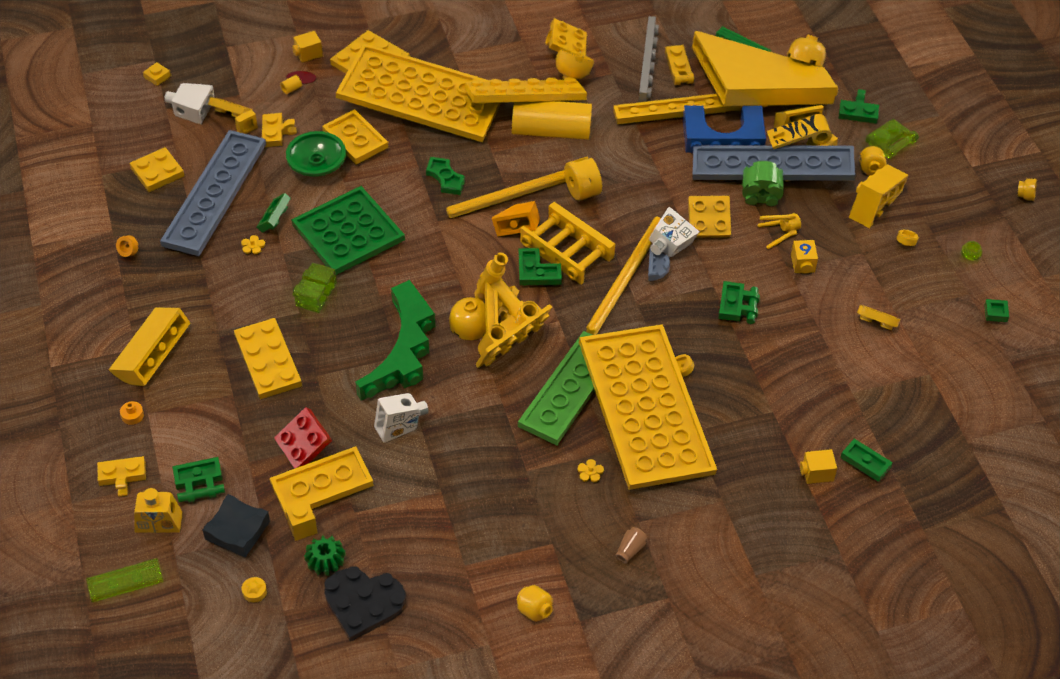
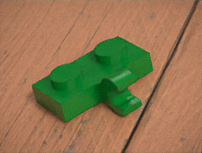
(859, 110)

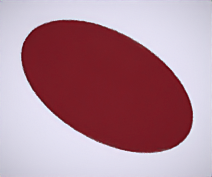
(304, 76)

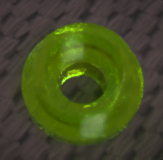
(971, 250)

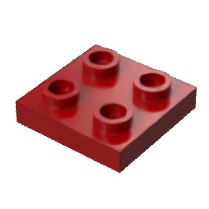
(303, 438)

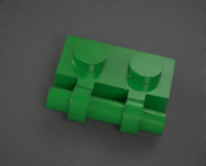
(731, 302)
(196, 474)

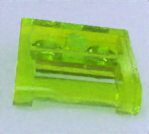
(890, 133)

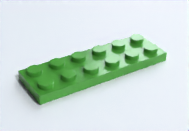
(560, 398)

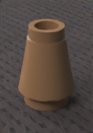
(632, 542)

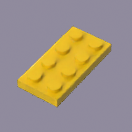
(267, 358)
(323, 480)

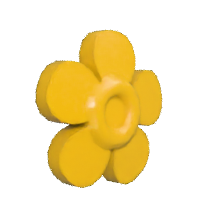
(253, 245)
(590, 471)

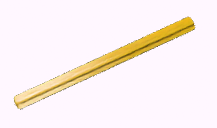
(506, 194)
(622, 280)

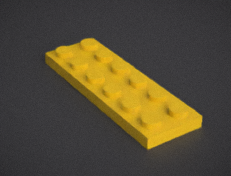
(525, 91)

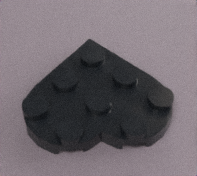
(362, 601)

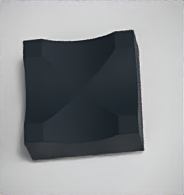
(236, 526)

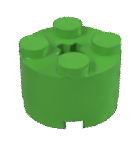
(762, 183)

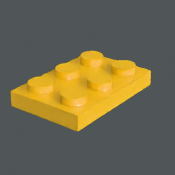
(357, 135)

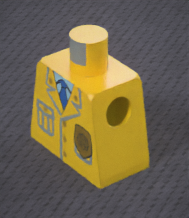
(157, 512)

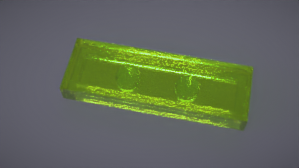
(124, 580)

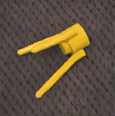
(788, 223)

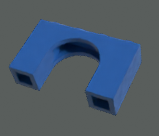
(699, 133)

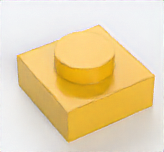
(156, 74)
(246, 122)

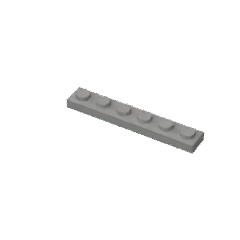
(649, 55)

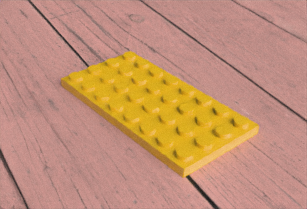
(416, 92)
(647, 407)

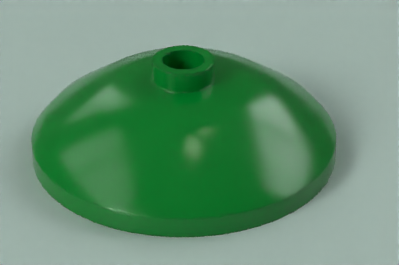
(315, 153)

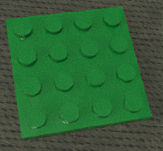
(348, 230)

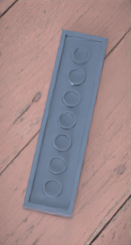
(797, 162)
(213, 193)

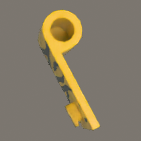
(812, 126)

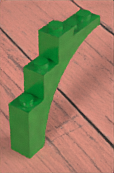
(402, 363)

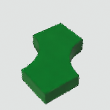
(450, 180)

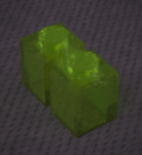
(315, 282)

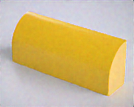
(552, 119)
(150, 346)

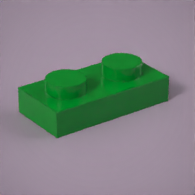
(275, 210)
(866, 460)

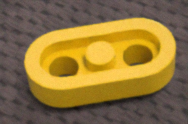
(868, 314)

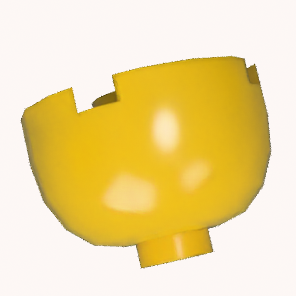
(808, 50)
(573, 64)
(468, 318)

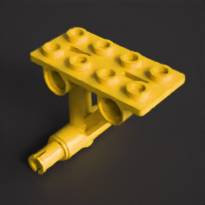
(523, 315)

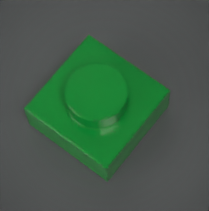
(996, 310)

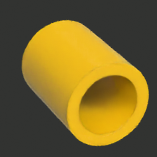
(291, 84)

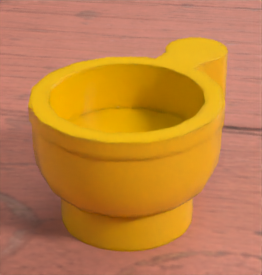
(1027, 189)

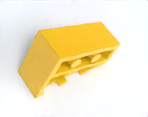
(877, 192)

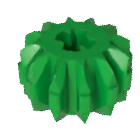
(324, 555)

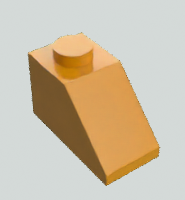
(515, 217)

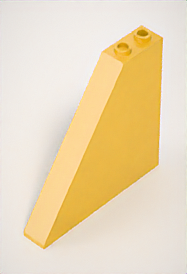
(759, 77)

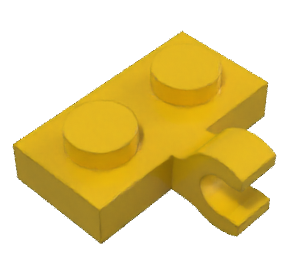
(274, 129)
(121, 472)

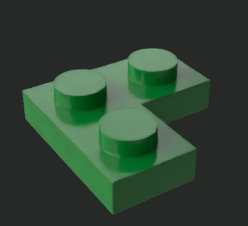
(533, 272)

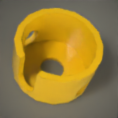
(581, 171)

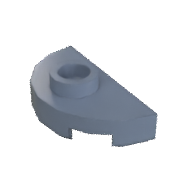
(658, 266)

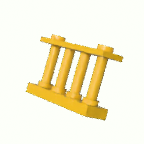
(572, 227)

